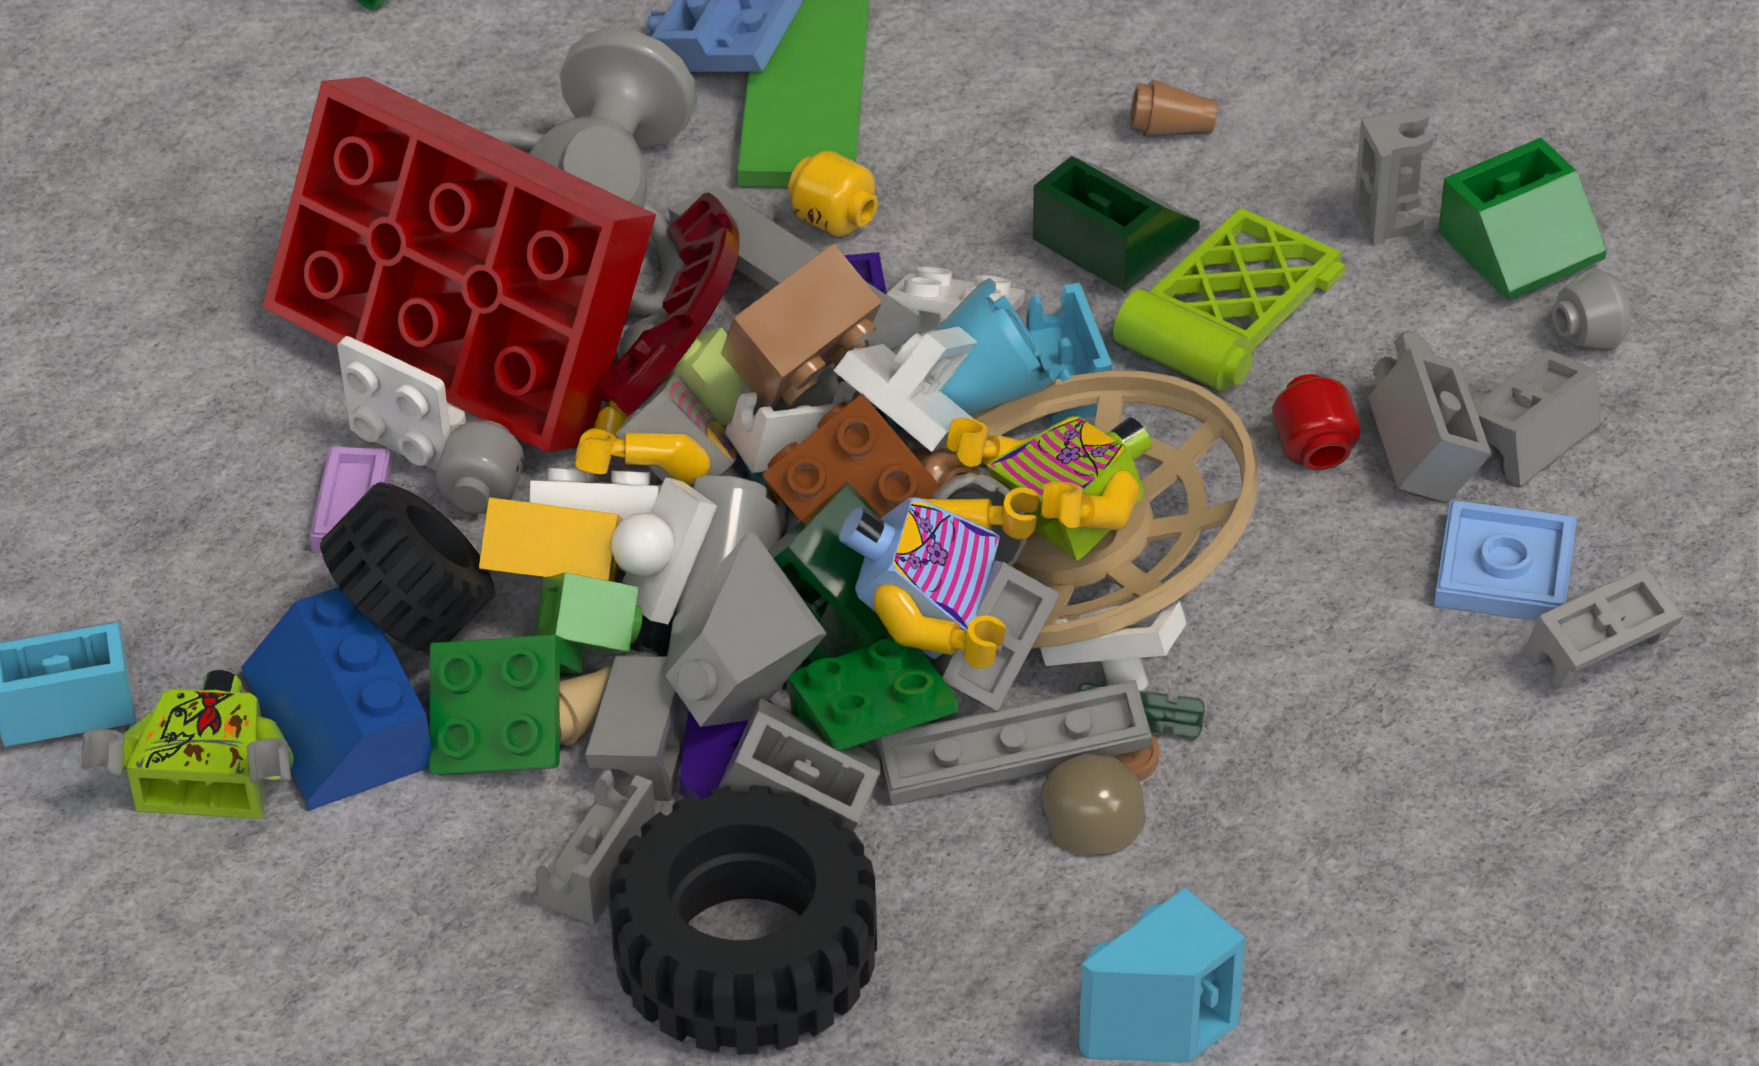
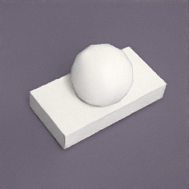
(662, 547)

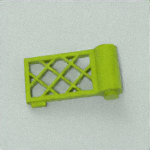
(1193, 334)

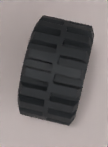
(406, 567)

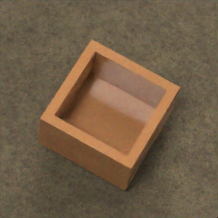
(801, 328)

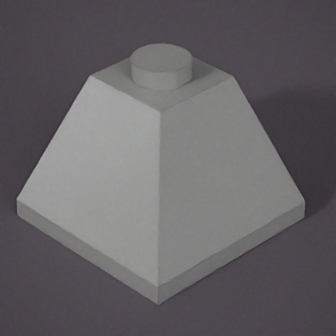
(739, 637)

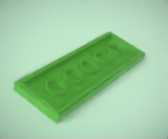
(806, 93)

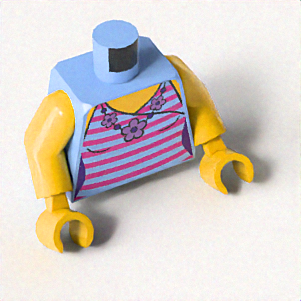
(931, 568)

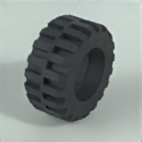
(750, 988)

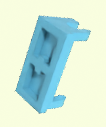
(1068, 342)

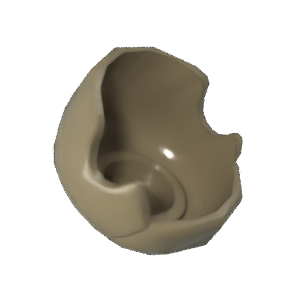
(1093, 804)

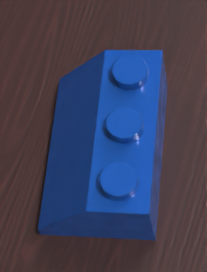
(338, 700)

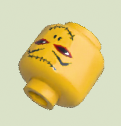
(833, 193)

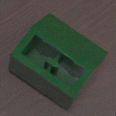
(1106, 222)
(827, 573)

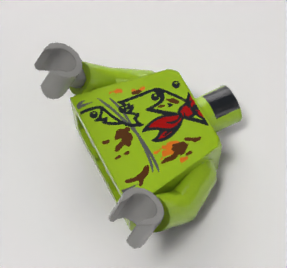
(197, 752)

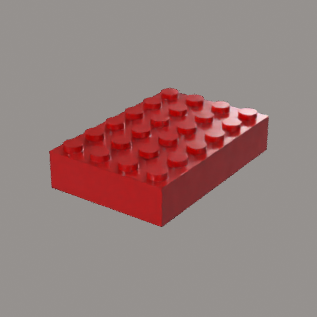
(458, 259)

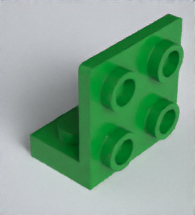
(869, 693)
(498, 703)

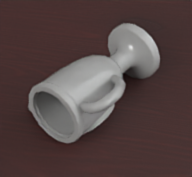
(624, 98)

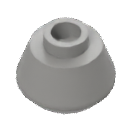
(1593, 311)

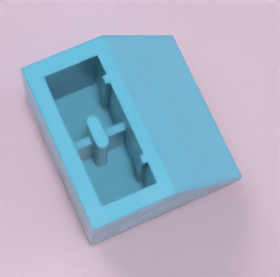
(64, 683)
(1162, 985)

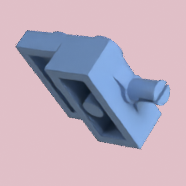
(723, 32)

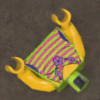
(1080, 473)

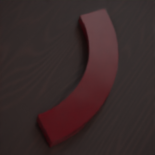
(709, 248)

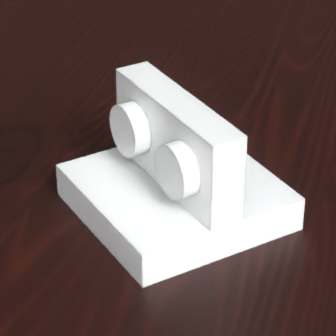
(911, 382)

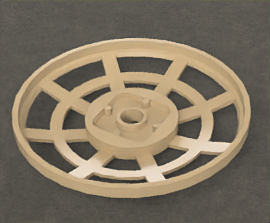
(1119, 548)

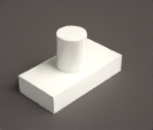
(1123, 649)

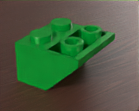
(1521, 219)

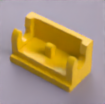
(548, 540)

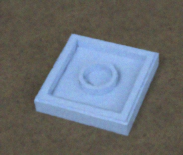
(1504, 560)

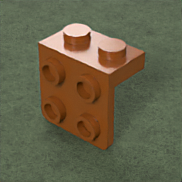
(849, 446)

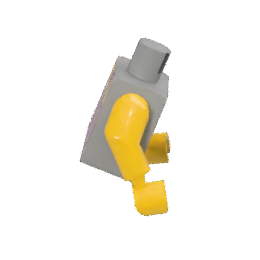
(666, 432)

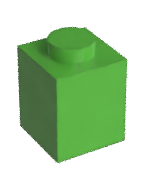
(589, 613)

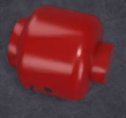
(1316, 421)

